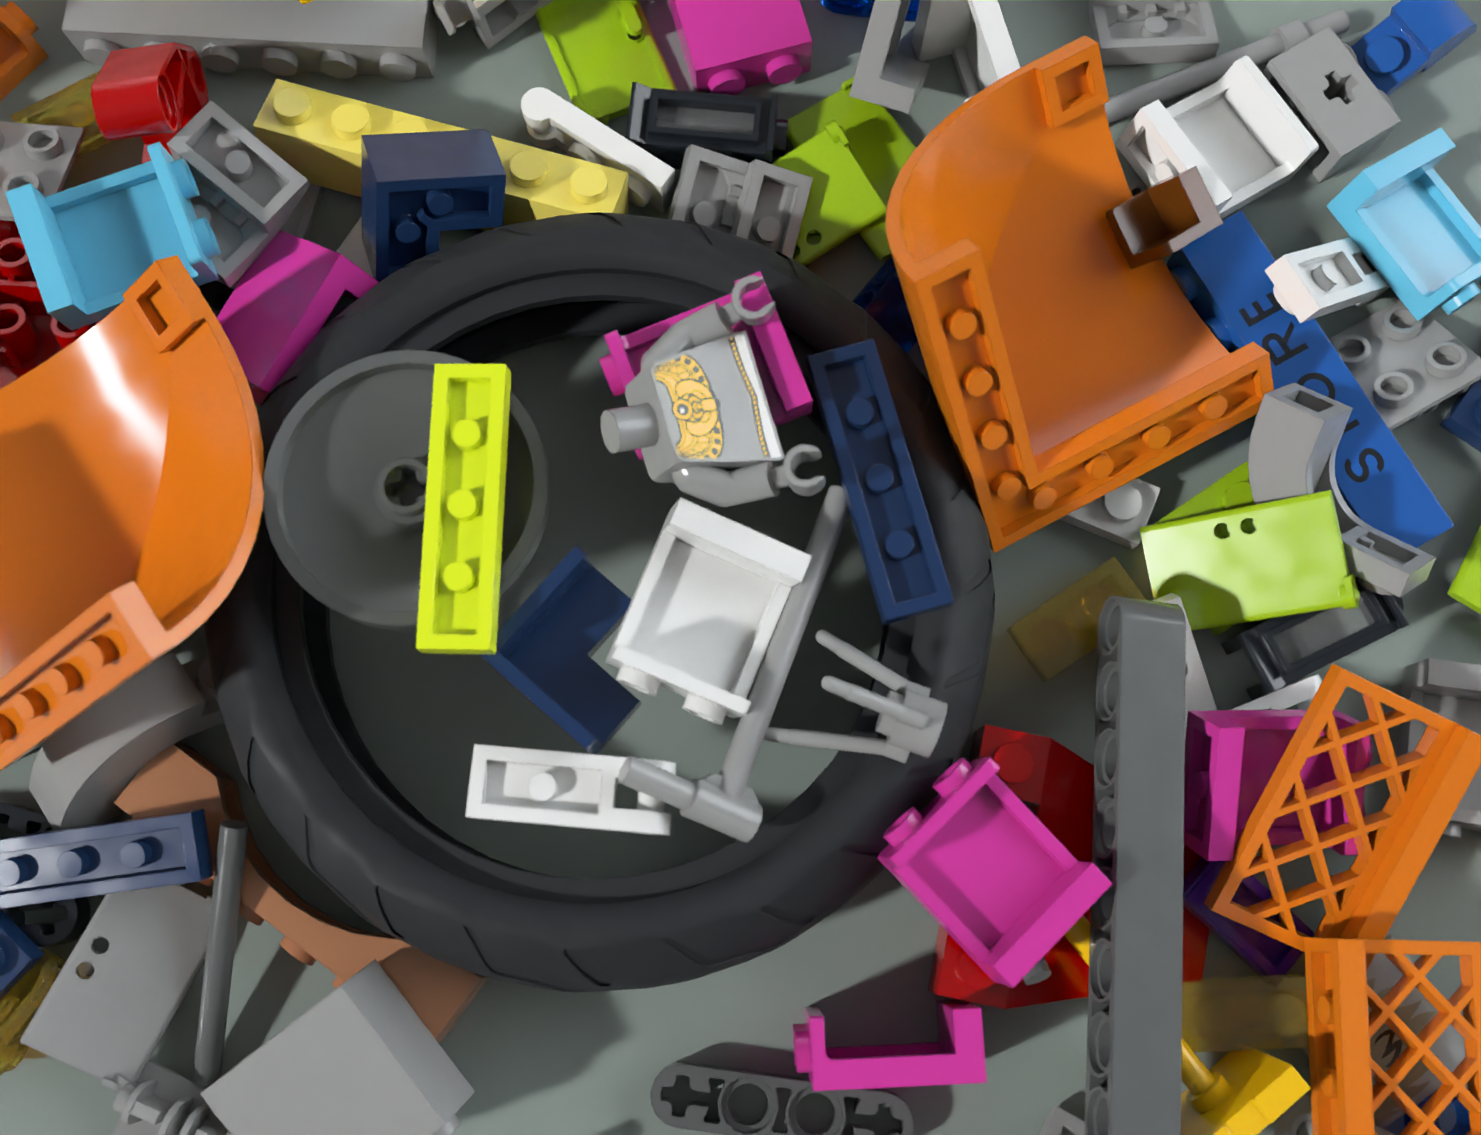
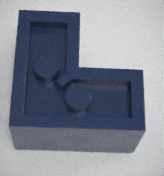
(423, 187)
(550, 647)

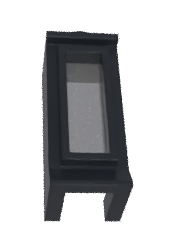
(732, 125)
(1304, 642)

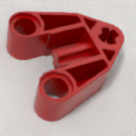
(148, 93)

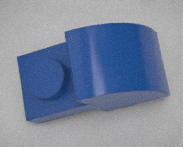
(1411, 41)

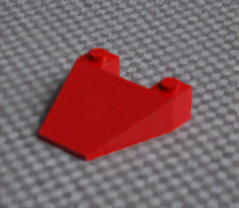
(1060, 794)

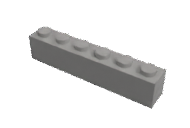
(269, 35)

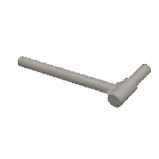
(724, 799)

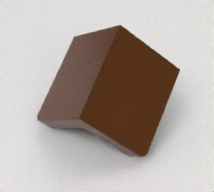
(1163, 218)

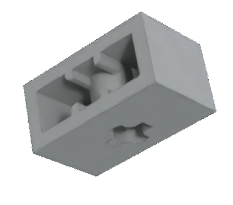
(1332, 101)

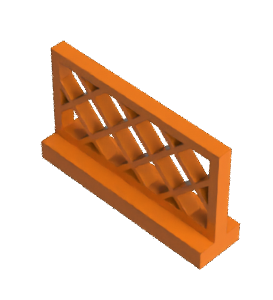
(1398, 835)
(1342, 1030)

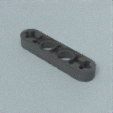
(782, 1095)

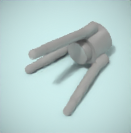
(906, 717)

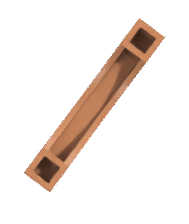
(187, 781)

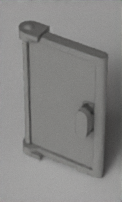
(141, 964)

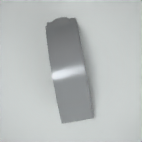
(1295, 456)
(104, 748)

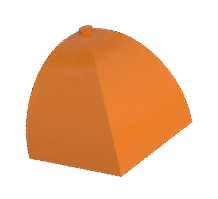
(1032, 326)
(120, 502)

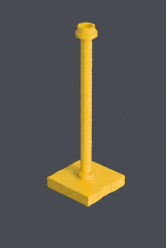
(1233, 1096)

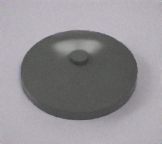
(353, 482)

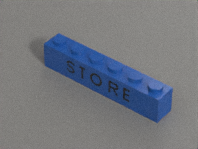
(1236, 300)

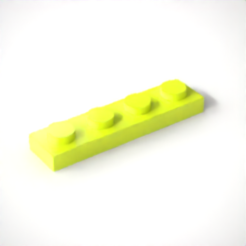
(464, 509)

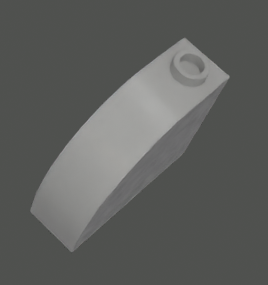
(345, 1069)

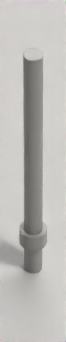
(1212, 70)

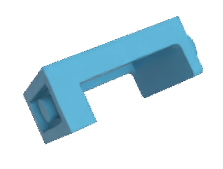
(1414, 228)
(108, 231)

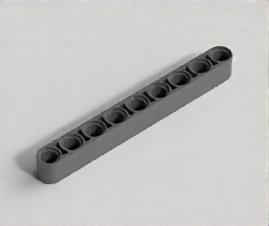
(1140, 849)

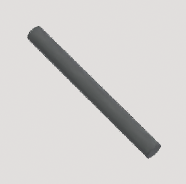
(220, 951)

